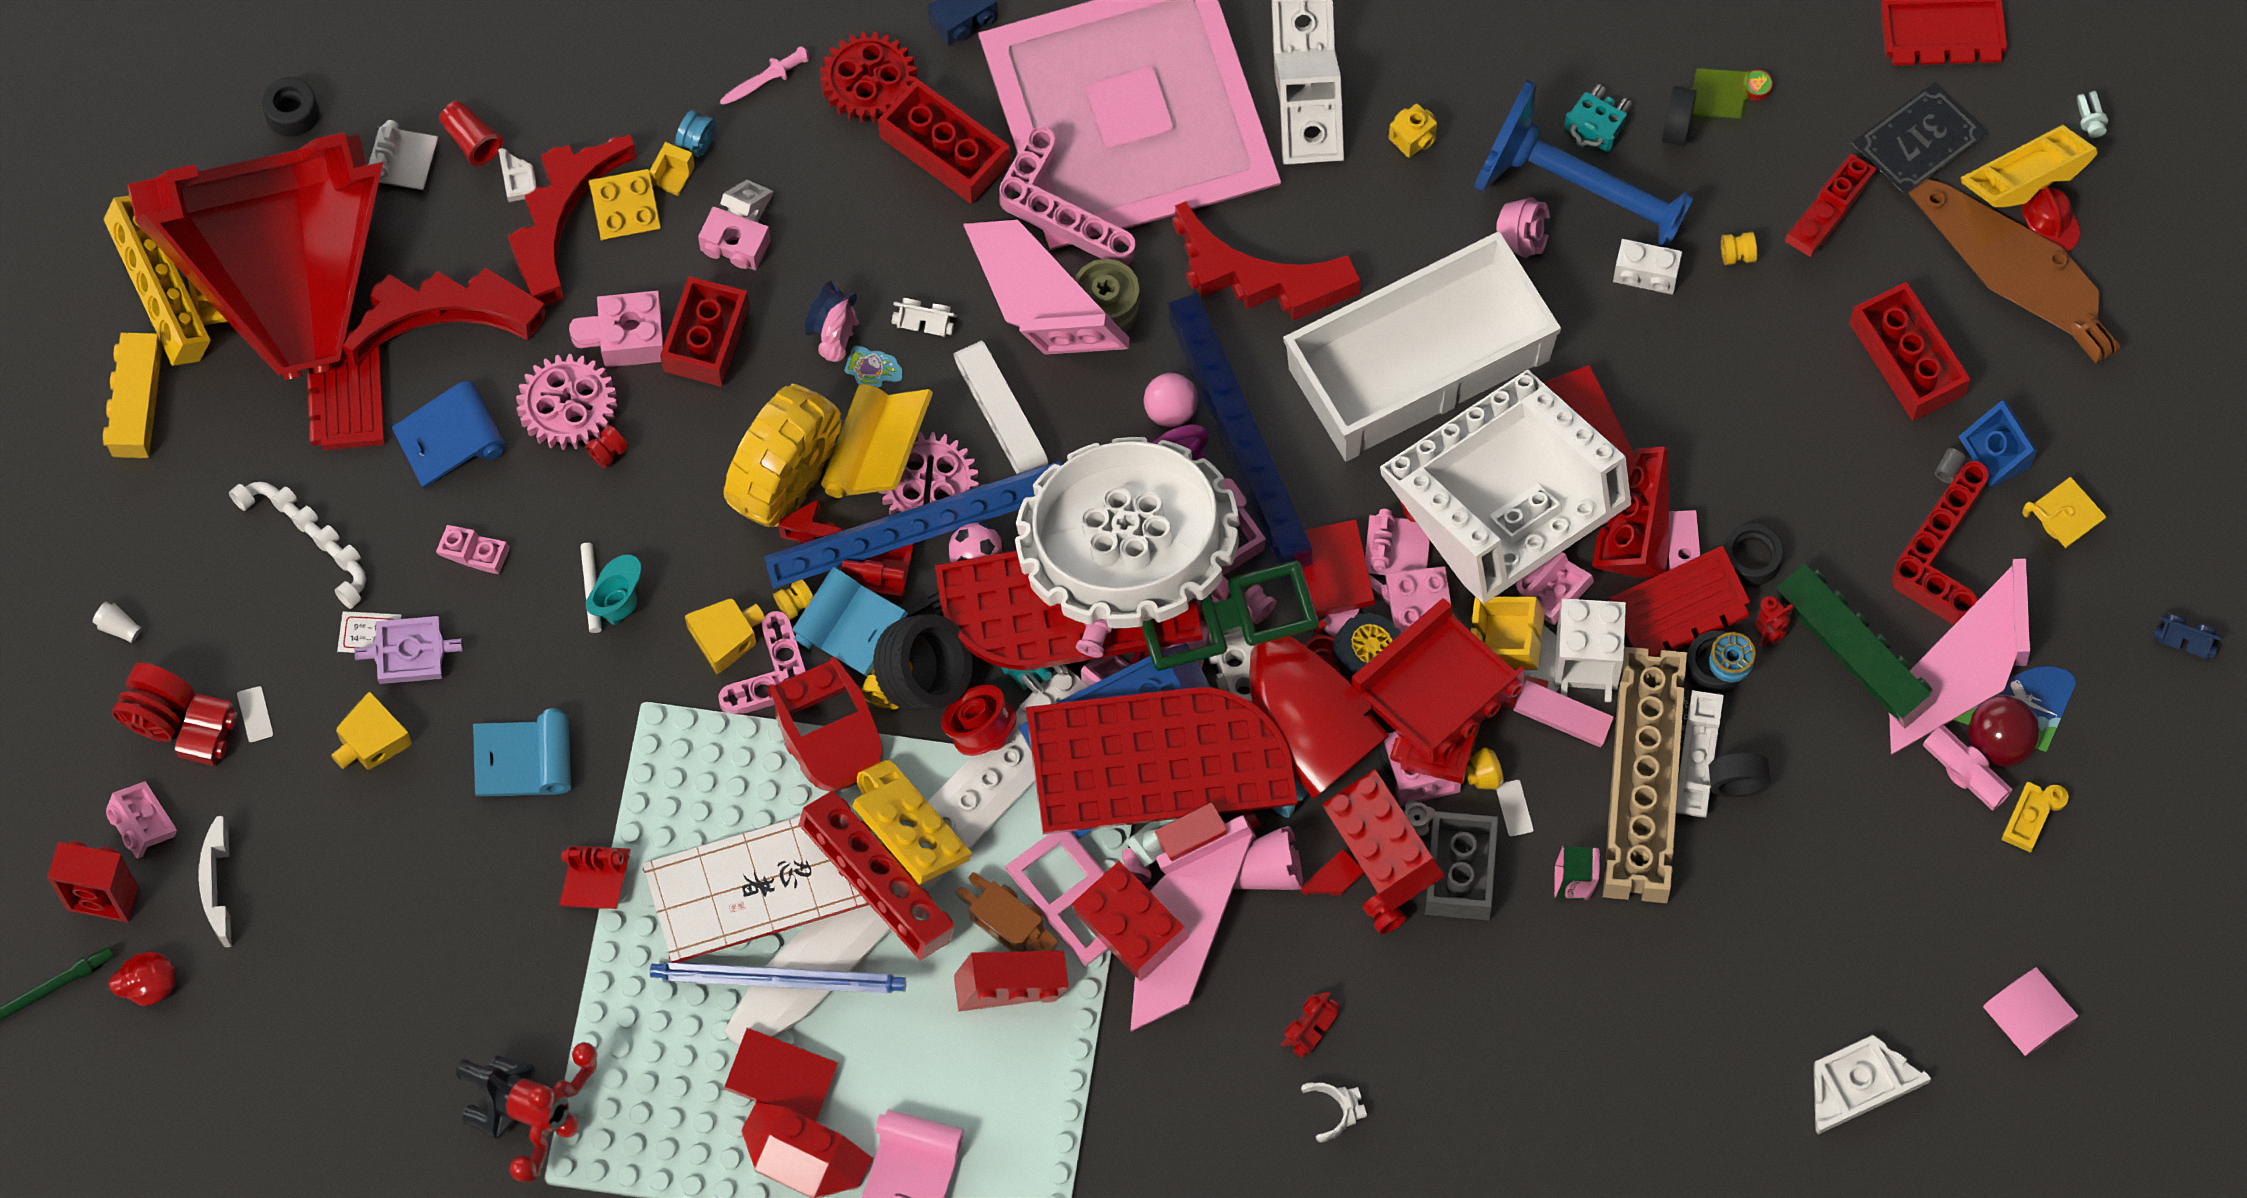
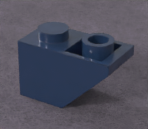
(958, 18)

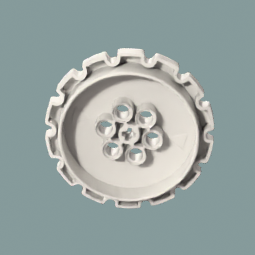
(1127, 532)

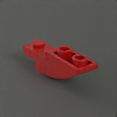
(1831, 206)

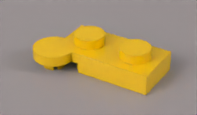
(2031, 814)

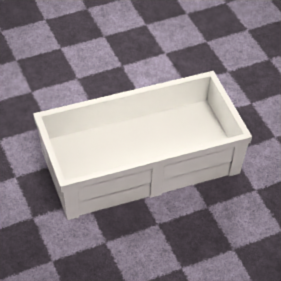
(1421, 345)

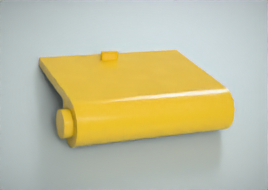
(875, 441)

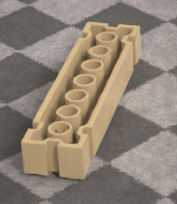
(1645, 775)

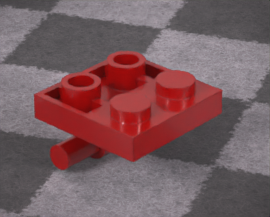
(883, 573)

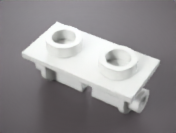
(936, 318)

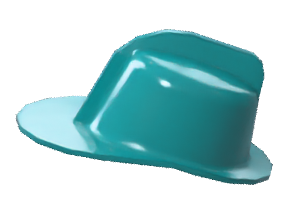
(615, 591)

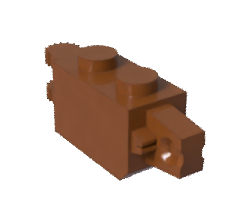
(1006, 917)

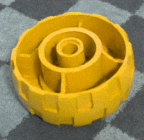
(782, 455)

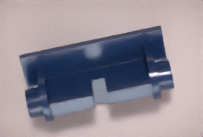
(2199, 639)

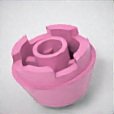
(1523, 226)

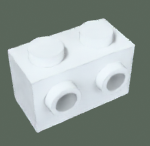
(1647, 266)

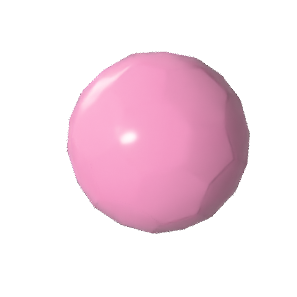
(1170, 400)

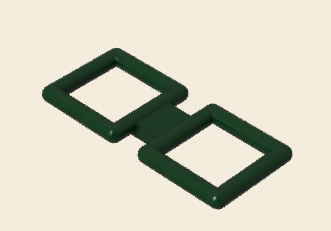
(1234, 616)

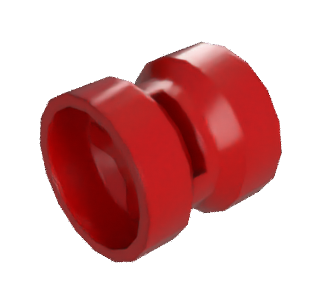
(605, 448)
(1384, 919)

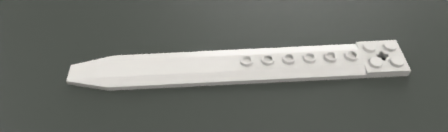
(969, 806)

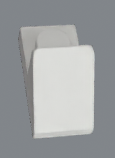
(747, 200)

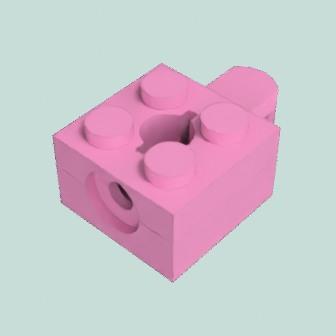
(620, 340)

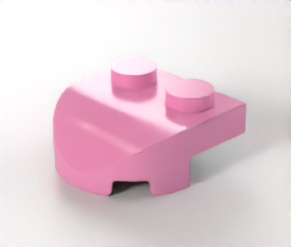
(1553, 582)

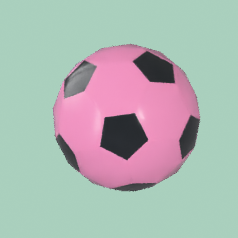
(974, 541)

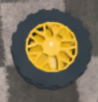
(1361, 641)

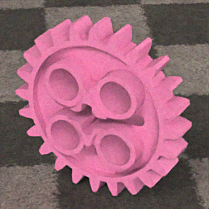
(566, 401)
(951, 483)

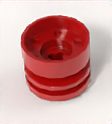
(152, 702)

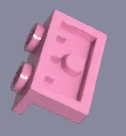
(139, 818)

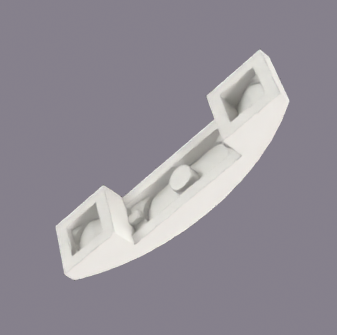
(1698, 753)
(215, 846)

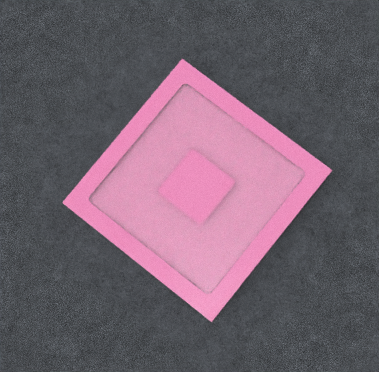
(1138, 105)

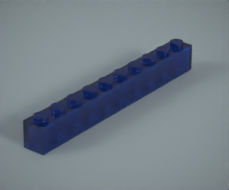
(1239, 431)

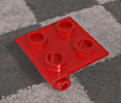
(594, 876)

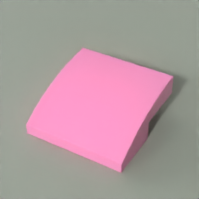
(2030, 1011)

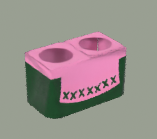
(1579, 872)

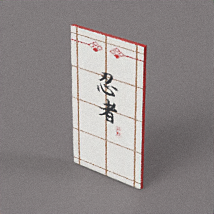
(745, 889)

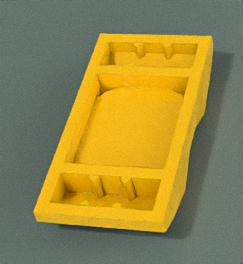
(2032, 167)

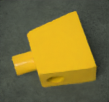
(724, 631)
(370, 735)

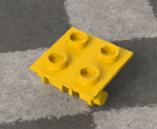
(624, 204)

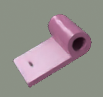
(913, 1157)

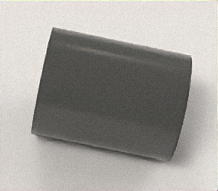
(1950, 465)

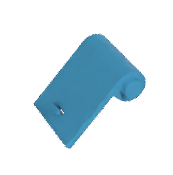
(846, 621)
(525, 757)

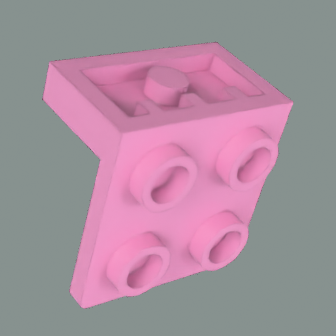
(1416, 786)

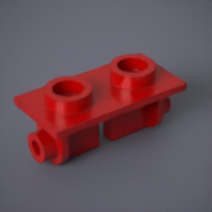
(1772, 620)
(1301, 1032)

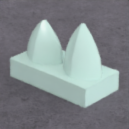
(1145, 843)

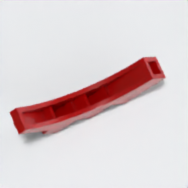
(550, 206)
(1256, 281)
(441, 300)

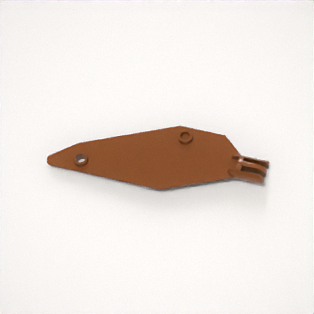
(2019, 265)

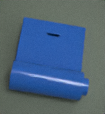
(450, 433)

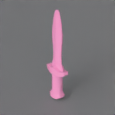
(777, 69)

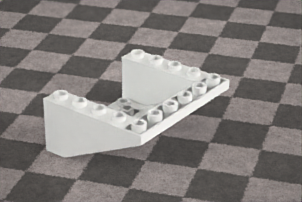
(1509, 484)

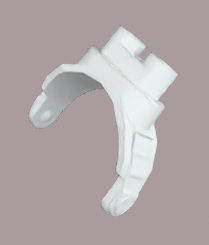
(1348, 1101)

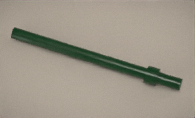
(81, 968)

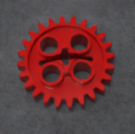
(867, 75)

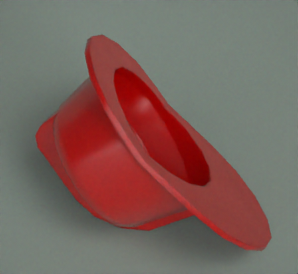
(2052, 217)

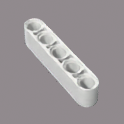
(1000, 408)

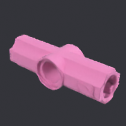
(1967, 767)

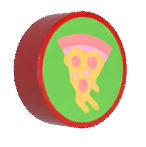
(1759, 85)

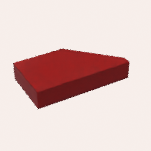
(1334, 877)

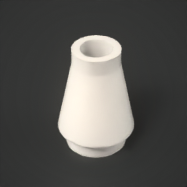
(116, 622)

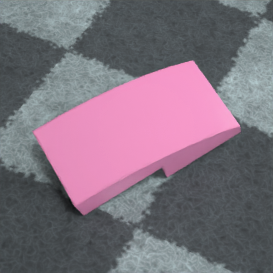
(473, 550)

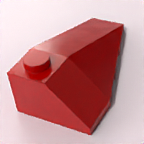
(1638, 536)

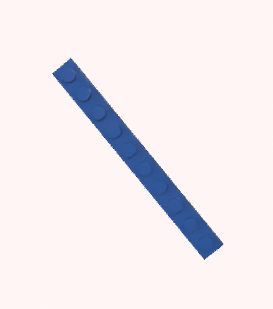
(901, 528)

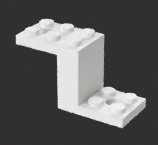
(1307, 81)

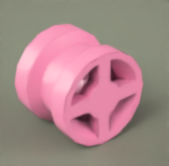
(1258, 603)
(1135, 866)

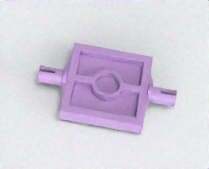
(408, 649)

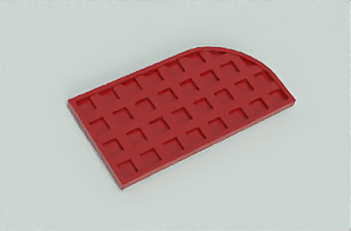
(1019, 631)
(1155, 758)

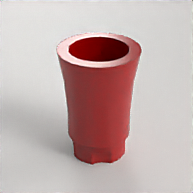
(472, 134)

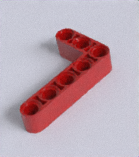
(1935, 541)

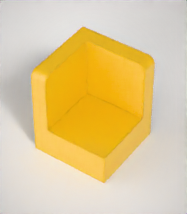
(672, 169)

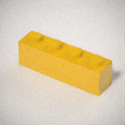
(133, 395)

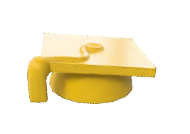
(2066, 512)

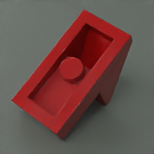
(803, 525)

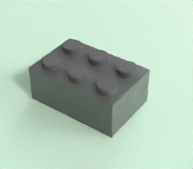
(1466, 855)

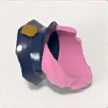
(833, 319)

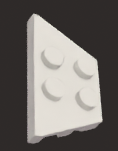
(1859, 1081)

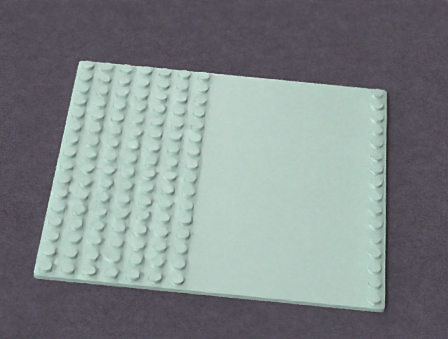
(657, 1101)

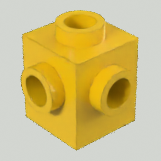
(1413, 130)

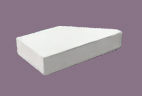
(517, 175)

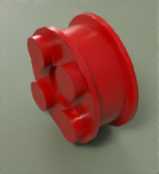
(979, 720)

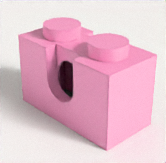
(725, 226)

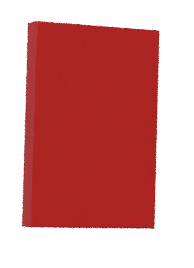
(1338, 569)
(780, 1074)

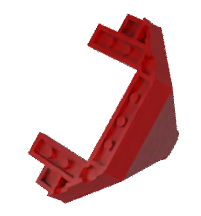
(271, 243)

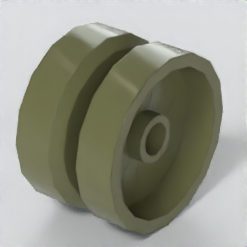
(1113, 289)

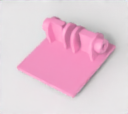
(1395, 544)
(1414, 593)

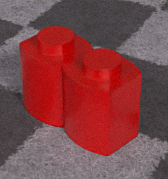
(205, 730)

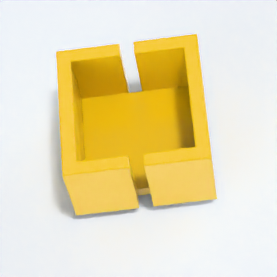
(1511, 629)

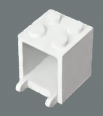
(1590, 645)

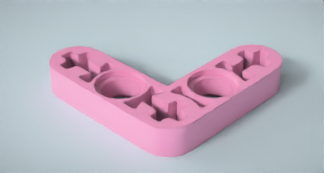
(775, 677)

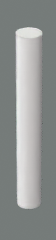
(589, 581)

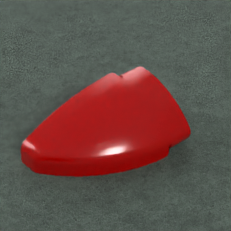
(1313, 711)

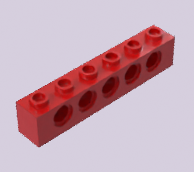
(878, 890)

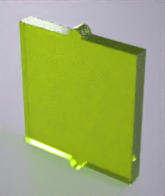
(1720, 92)

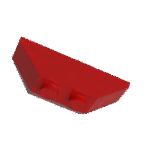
(802, 1152)

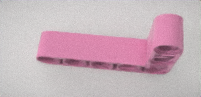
(1057, 208)

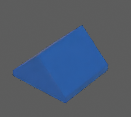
(1999, 444)

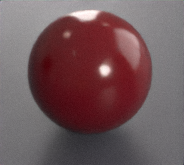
(2004, 730)

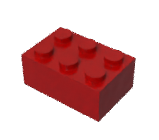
(705, 331)
(93, 881)
(1129, 920)

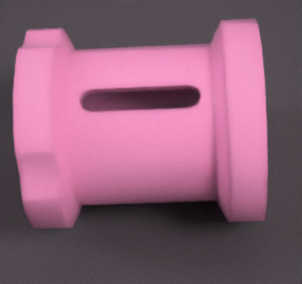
(1093, 639)

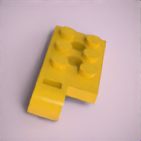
(891, 799)

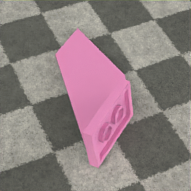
(1040, 293)
(1973, 657)
(1197, 895)

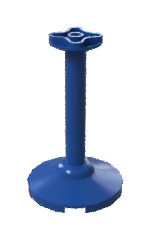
(1520, 143)

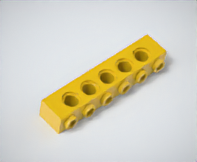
(157, 286)

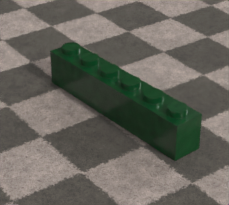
(1855, 645)

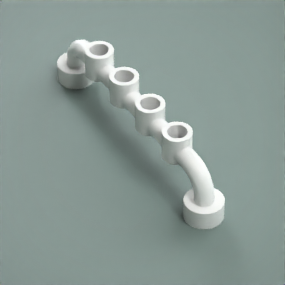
(305, 521)

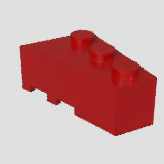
(1010, 978)

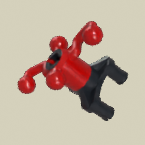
(517, 1097)

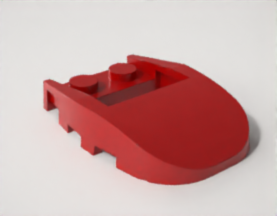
(836, 751)

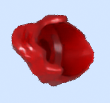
(144, 979)

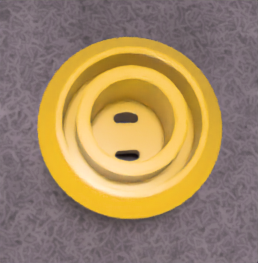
(1484, 770)

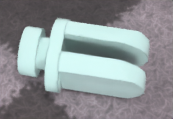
(2094, 122)

